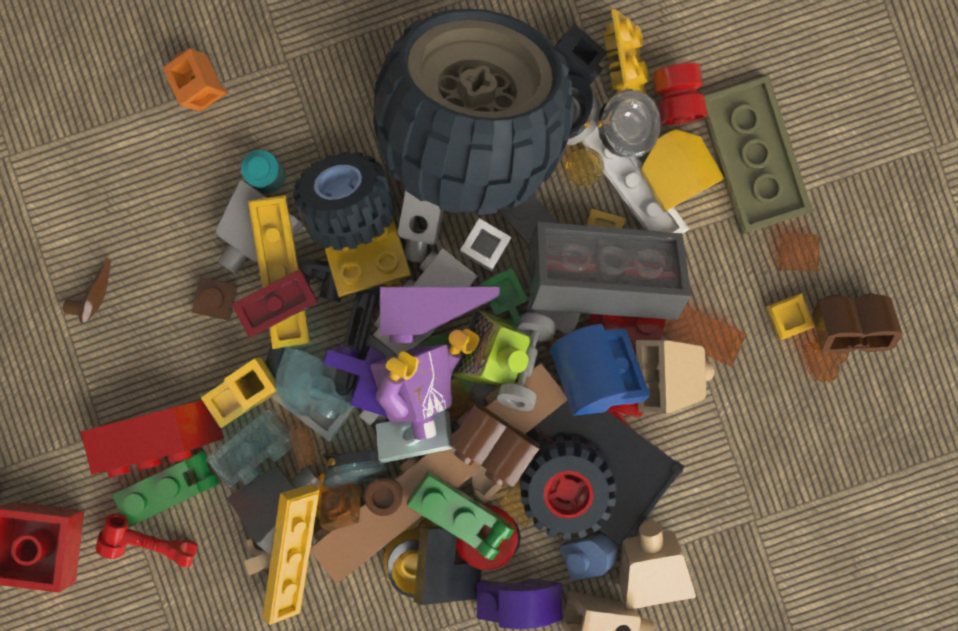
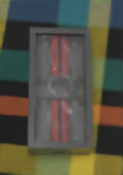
(608, 271)

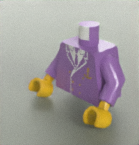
(418, 381)

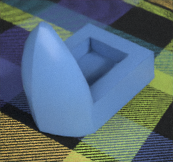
(589, 556)

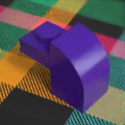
(365, 387)
(520, 605)

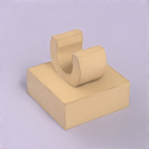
(260, 561)

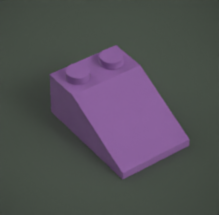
(423, 309)

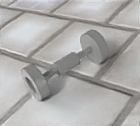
(516, 395)

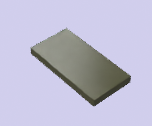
(755, 154)

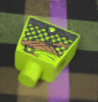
(498, 354)

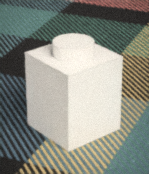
(485, 244)

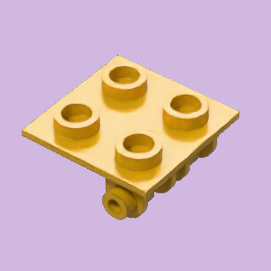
(626, 39)
(369, 264)

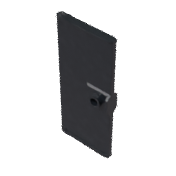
(637, 465)

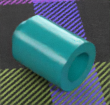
(263, 171)

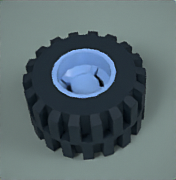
(344, 200)

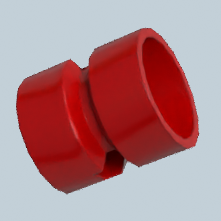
(679, 88)

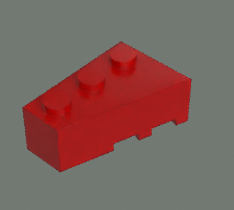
(149, 438)

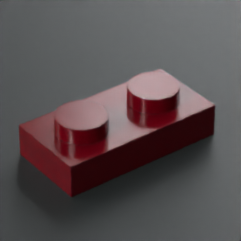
(274, 303)

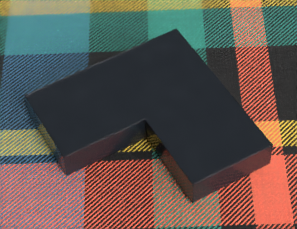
(438, 574)

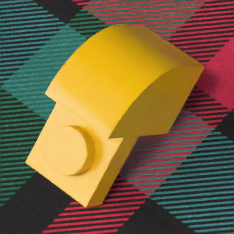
(240, 392)

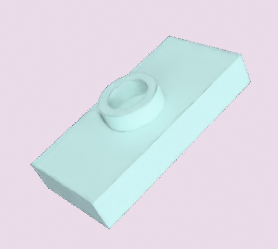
(397, 440)

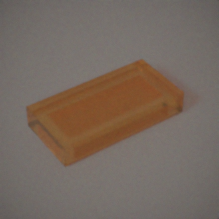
(718, 339)

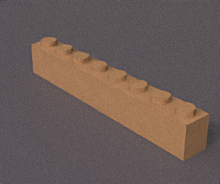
(352, 545)

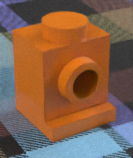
(193, 80)

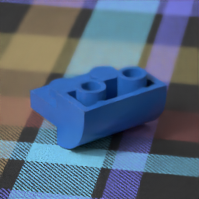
(598, 370)

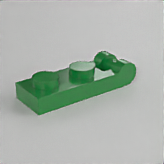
(165, 489)
(459, 514)

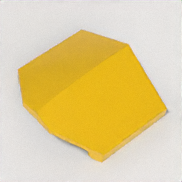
(679, 168)

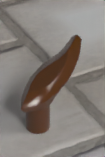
(93, 296)

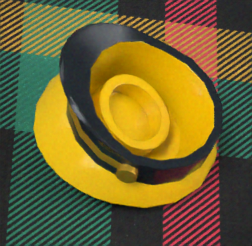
(401, 562)

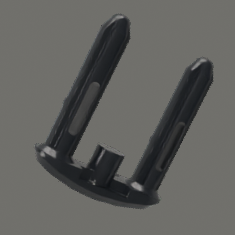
(364, 300)

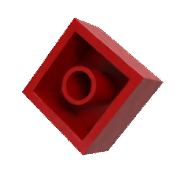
(39, 546)

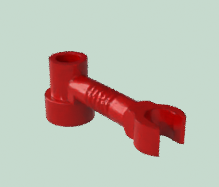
(116, 535)

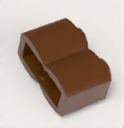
(856, 324)
(494, 445)

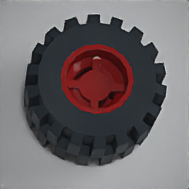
(567, 487)

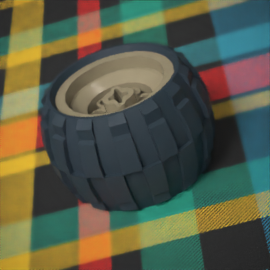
(472, 110)

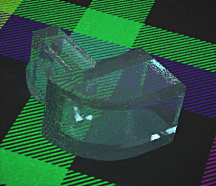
(299, 383)

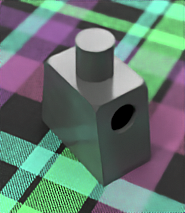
(259, 501)

